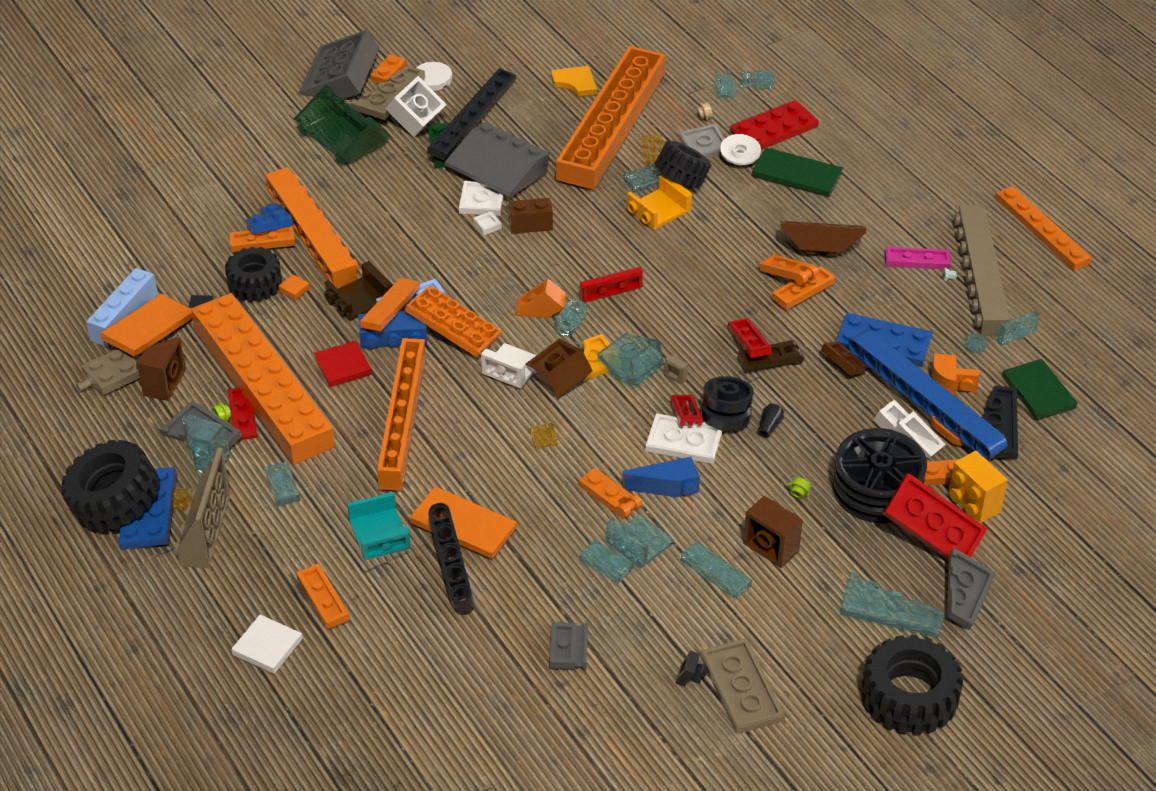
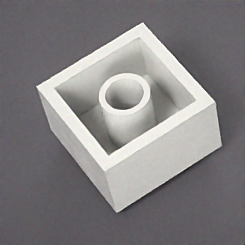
(415, 106)

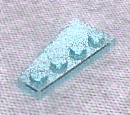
(875, 604)

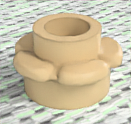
(705, 111)

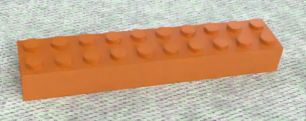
(610, 118)
(263, 378)

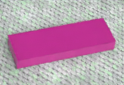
(917, 258)

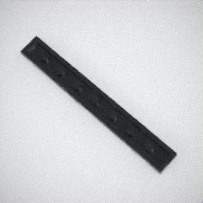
(471, 114)

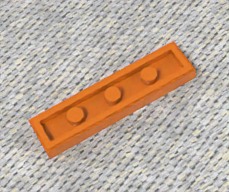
(390, 304)

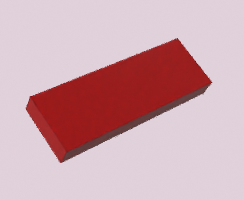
(611, 284)
(749, 338)
(242, 414)

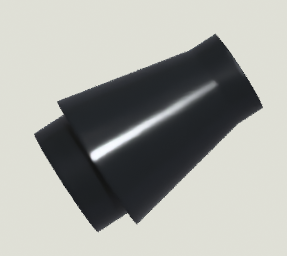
(771, 417)

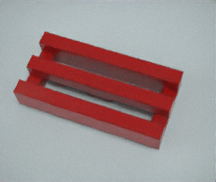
(690, 419)

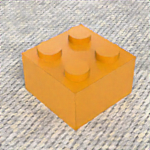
(977, 487)

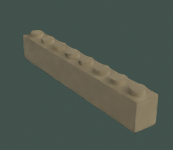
(982, 269)

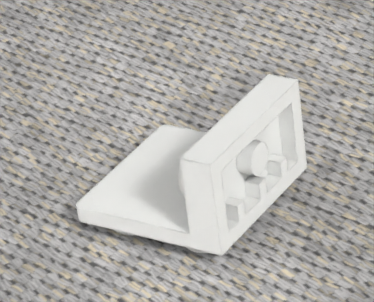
(507, 365)

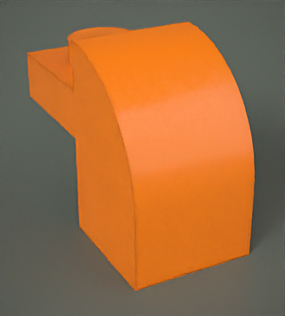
(953, 378)

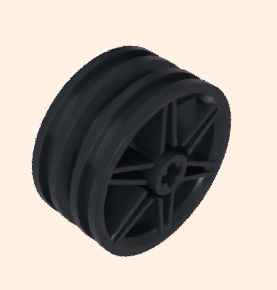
(878, 461)

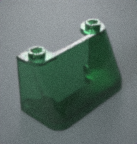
(339, 127)

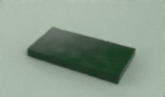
(797, 172)

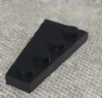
(1002, 415)

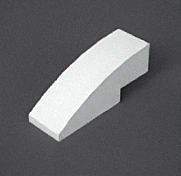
(897, 419)

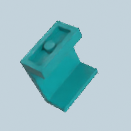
(378, 526)

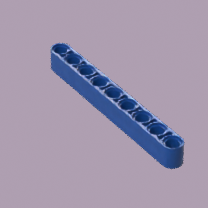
(927, 394)

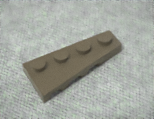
(375, 102)

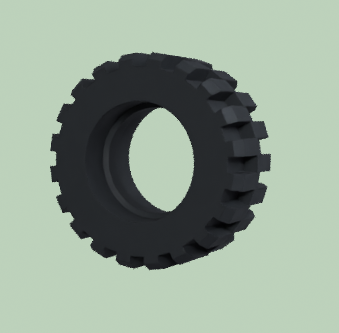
(118, 504)
(904, 709)

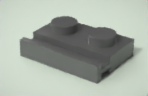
(568, 645)

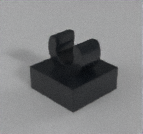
(691, 670)

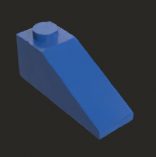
(666, 478)

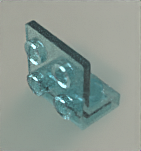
(637, 540)

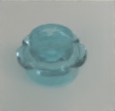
(976, 343)

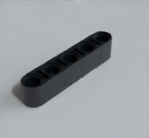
(455, 567)

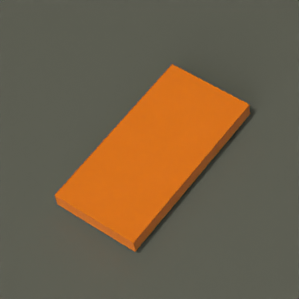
(453, 321)
(147, 325)
(474, 525)

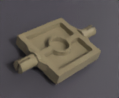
(109, 372)

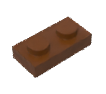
(844, 358)

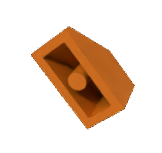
(541, 301)

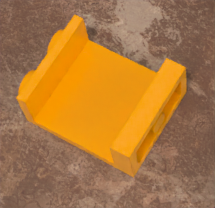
(661, 205)

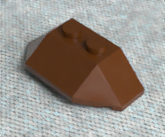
(822, 236)

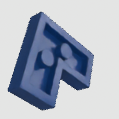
(270, 218)

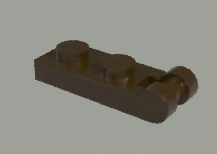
(777, 358)

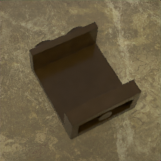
(360, 294)

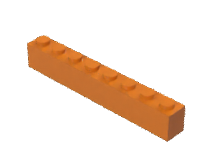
(312, 228)
(401, 415)

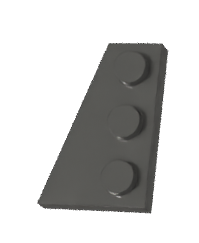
(175, 430)
(966, 588)

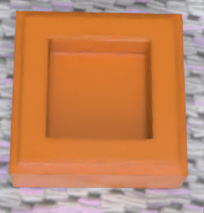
(294, 287)

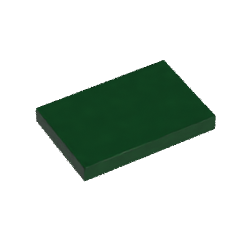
(1039, 389)

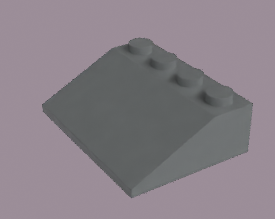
(342, 65)
(499, 159)

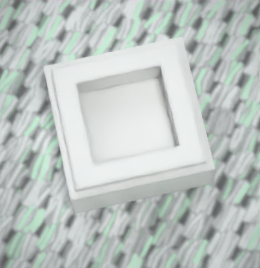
(487, 223)

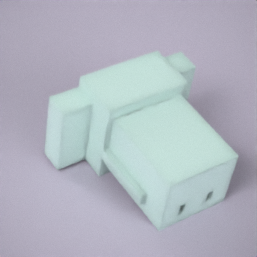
(947, 274)

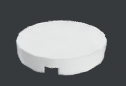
(436, 75)

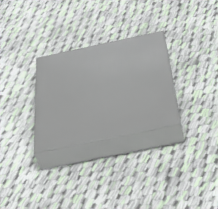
(703, 139)

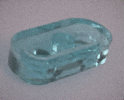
(570, 317)

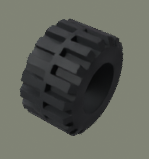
(683, 164)
(253, 274)

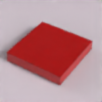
(342, 363)

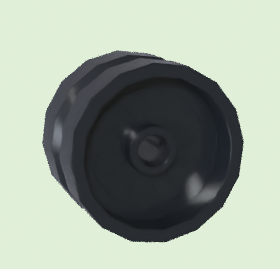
(727, 403)

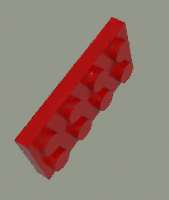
(777, 124)
(933, 518)

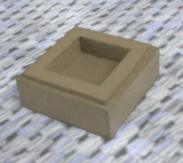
(676, 369)

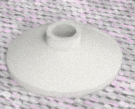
(740, 149)

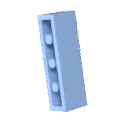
(128, 297)

